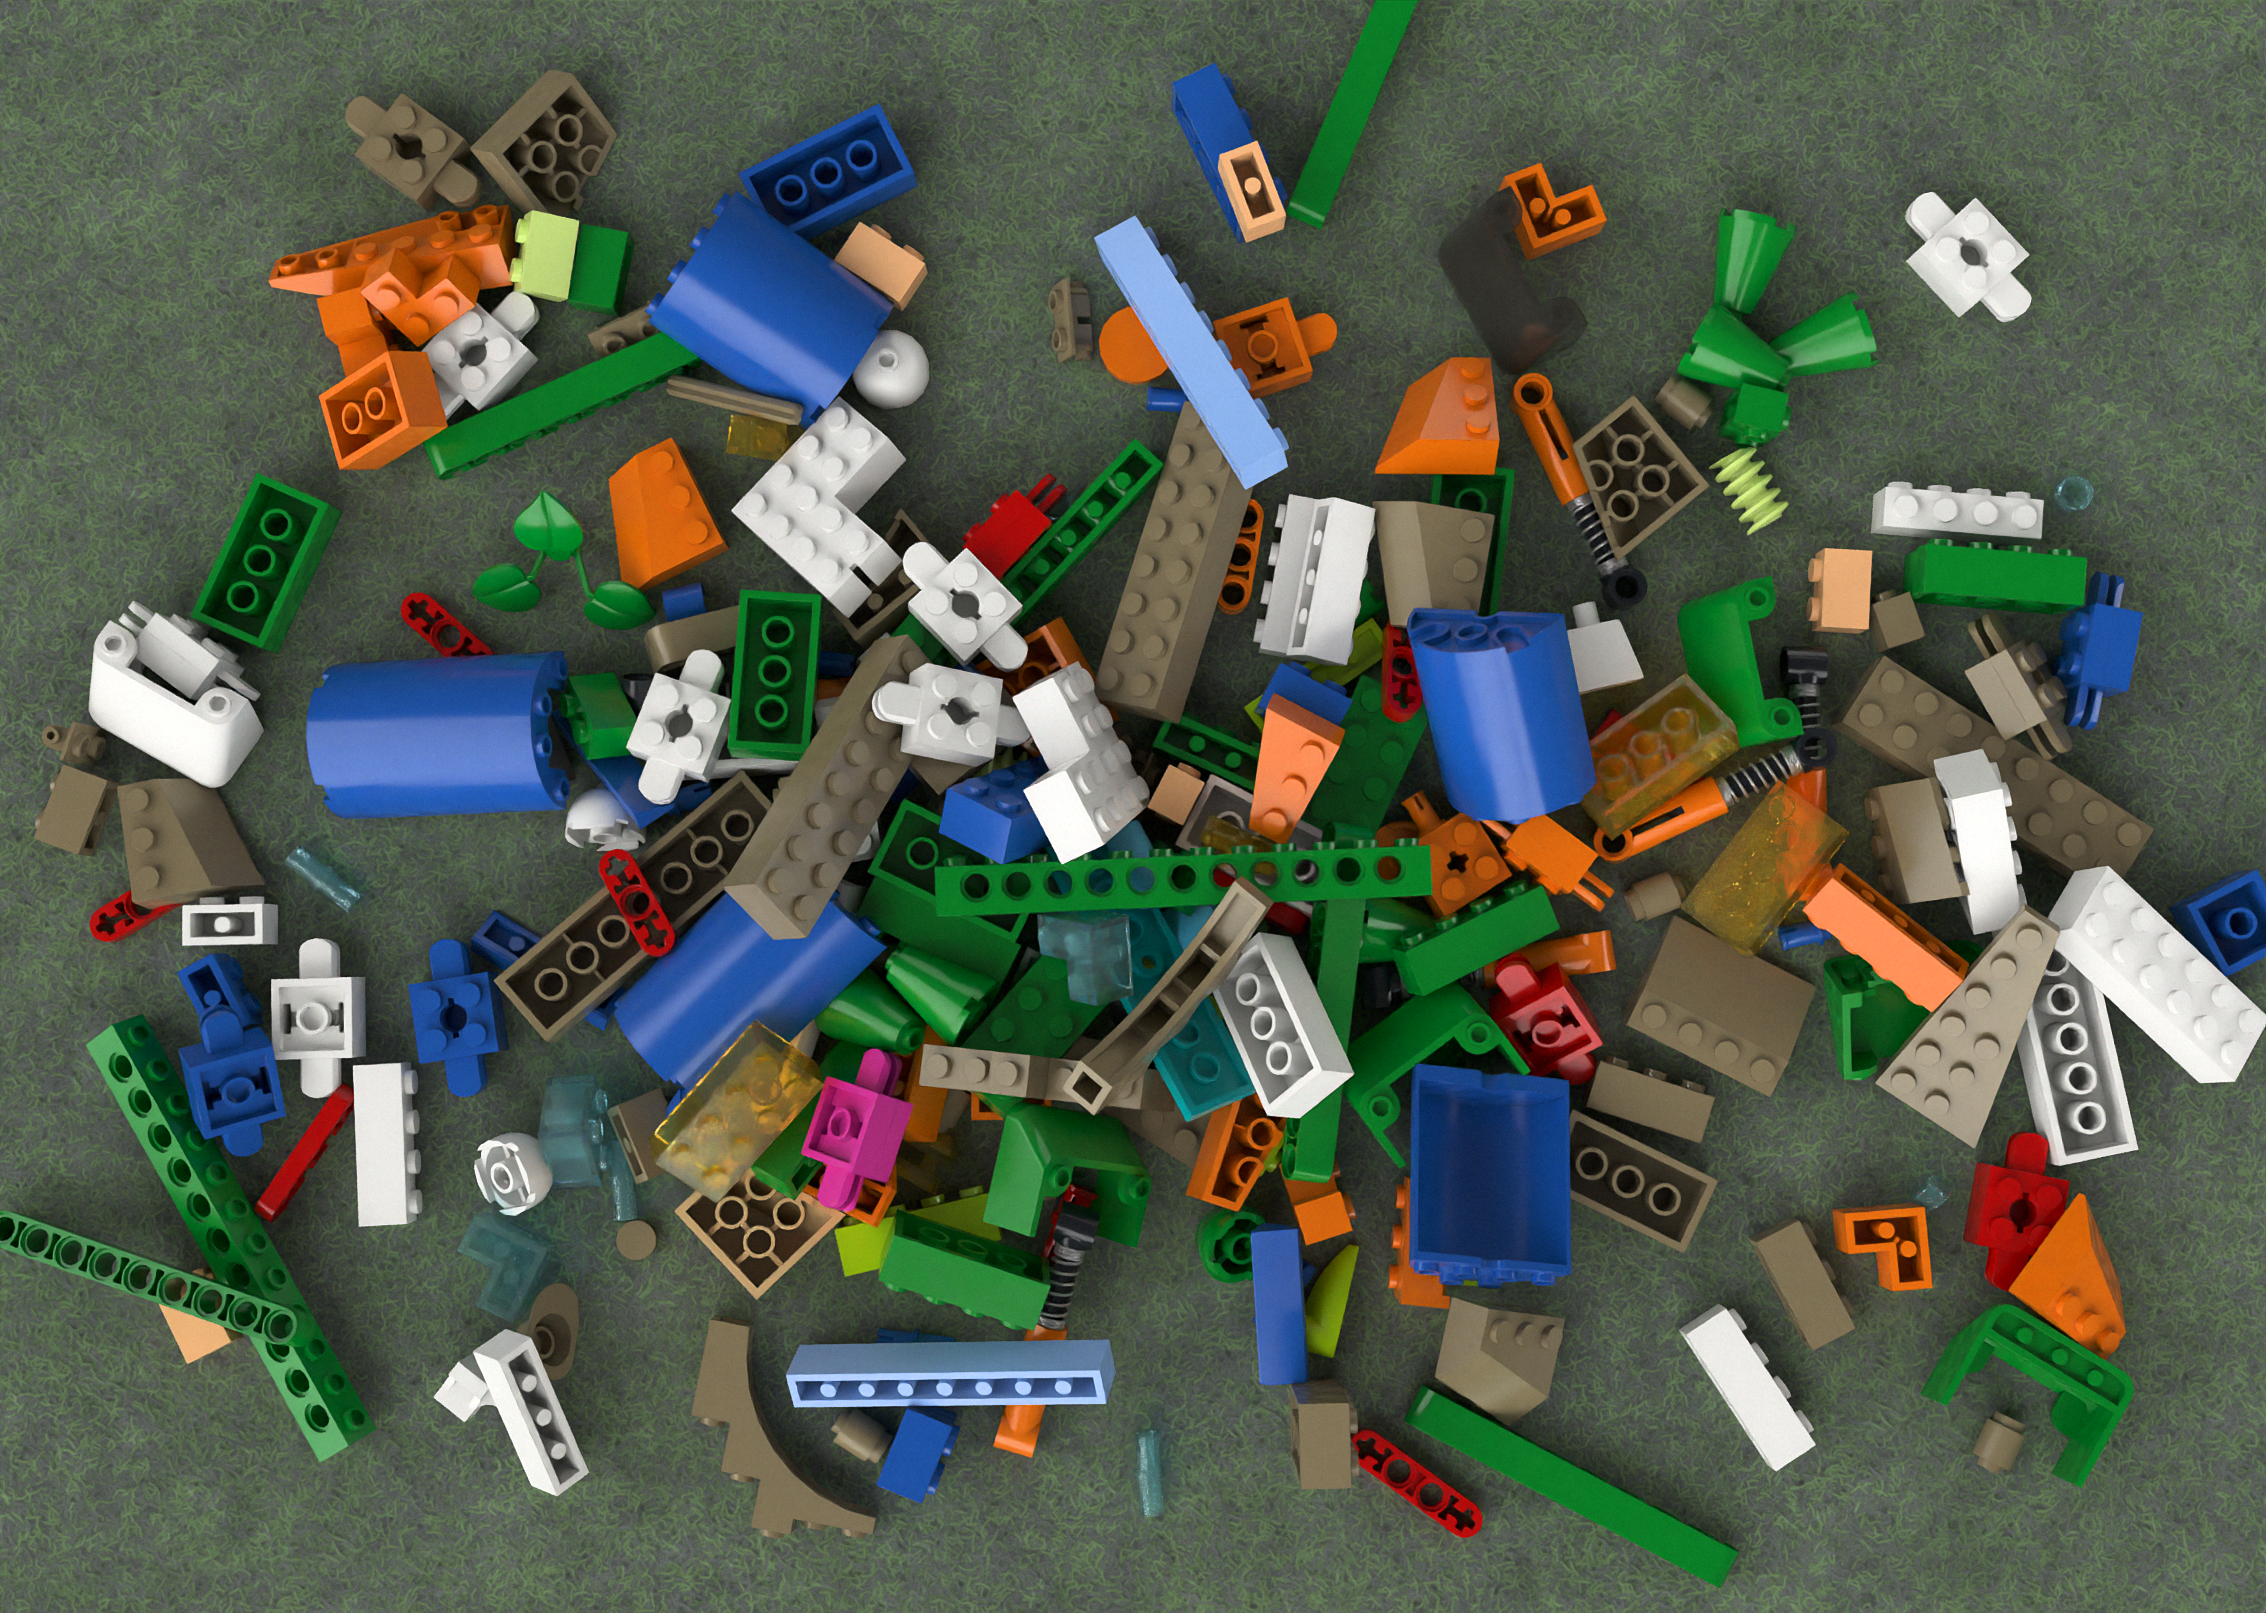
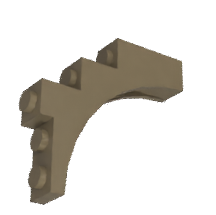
(1171, 1003)
(1027, 1077)
(785, 1492)

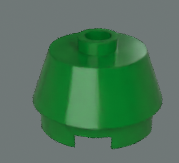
(1225, 1243)

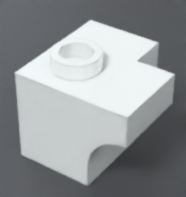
(465, 1389)

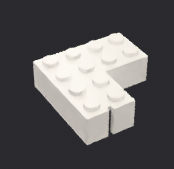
(811, 500)
(1090, 773)

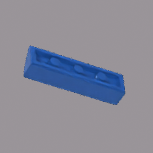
(620, 777)
(505, 941)
(1279, 1304)

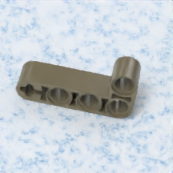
(674, 641)

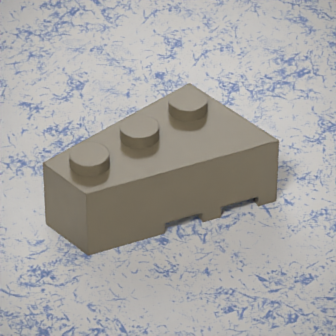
(889, 601)

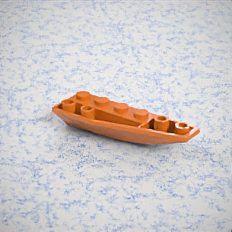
(477, 237)

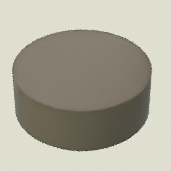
(637, 1239)

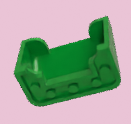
(1724, 661)
(1870, 1013)

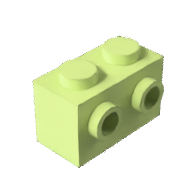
(544, 255)

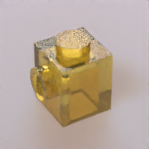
(756, 438)

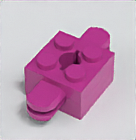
(857, 1129)

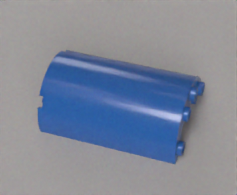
(437, 736)
(734, 973)

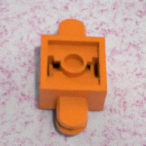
(1274, 345)
(1551, 857)

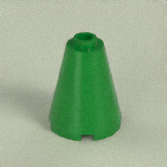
(1747, 258)
(1829, 340)
(1732, 354)
(1385, 924)
(942, 992)
(872, 1016)

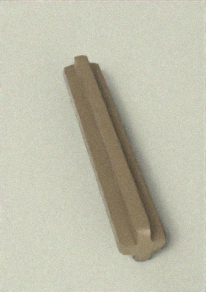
(734, 399)

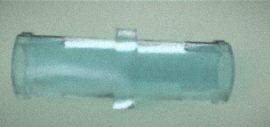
(324, 879)
(622, 1185)
(1149, 1473)

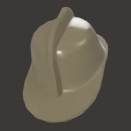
(554, 1328)

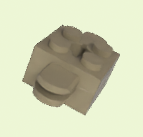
(414, 152)
(2018, 686)

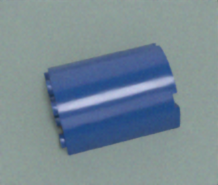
(769, 309)
(1502, 711)
(1489, 1177)

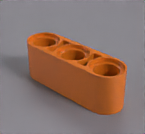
(1243, 576)

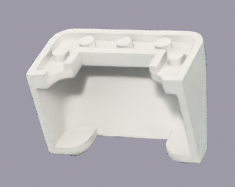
(197, 740)

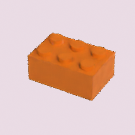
(383, 410)

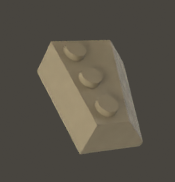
(547, 145)
(1499, 1355)

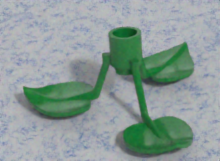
(556, 532)

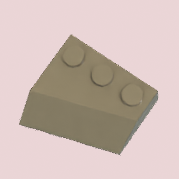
(1635, 475)
(1431, 556)
(1912, 842)
(182, 843)

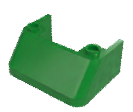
(1408, 1038)
(1038, 1161)
(2088, 1387)

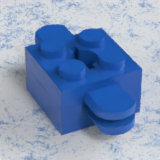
(2096, 650)
(458, 1017)
(232, 1081)

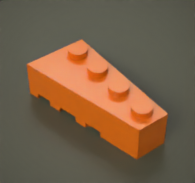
(1234, 1152)

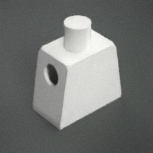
(1601, 651)

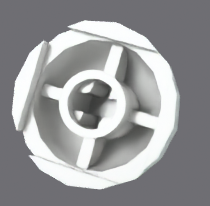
(892, 370)
(601, 819)
(513, 1172)

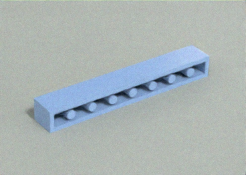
(1192, 353)
(952, 1373)

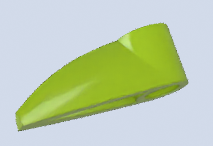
(1328, 1302)

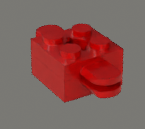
(1013, 527)
(1545, 1019)
(2004, 1199)

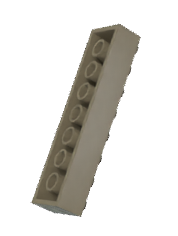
(1174, 578)
(827, 802)
(2051, 810)
(595, 947)

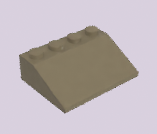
(1720, 1006)

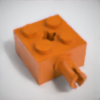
(1461, 838)

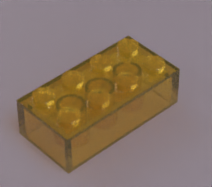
(1656, 754)
(1765, 869)
(735, 1112)

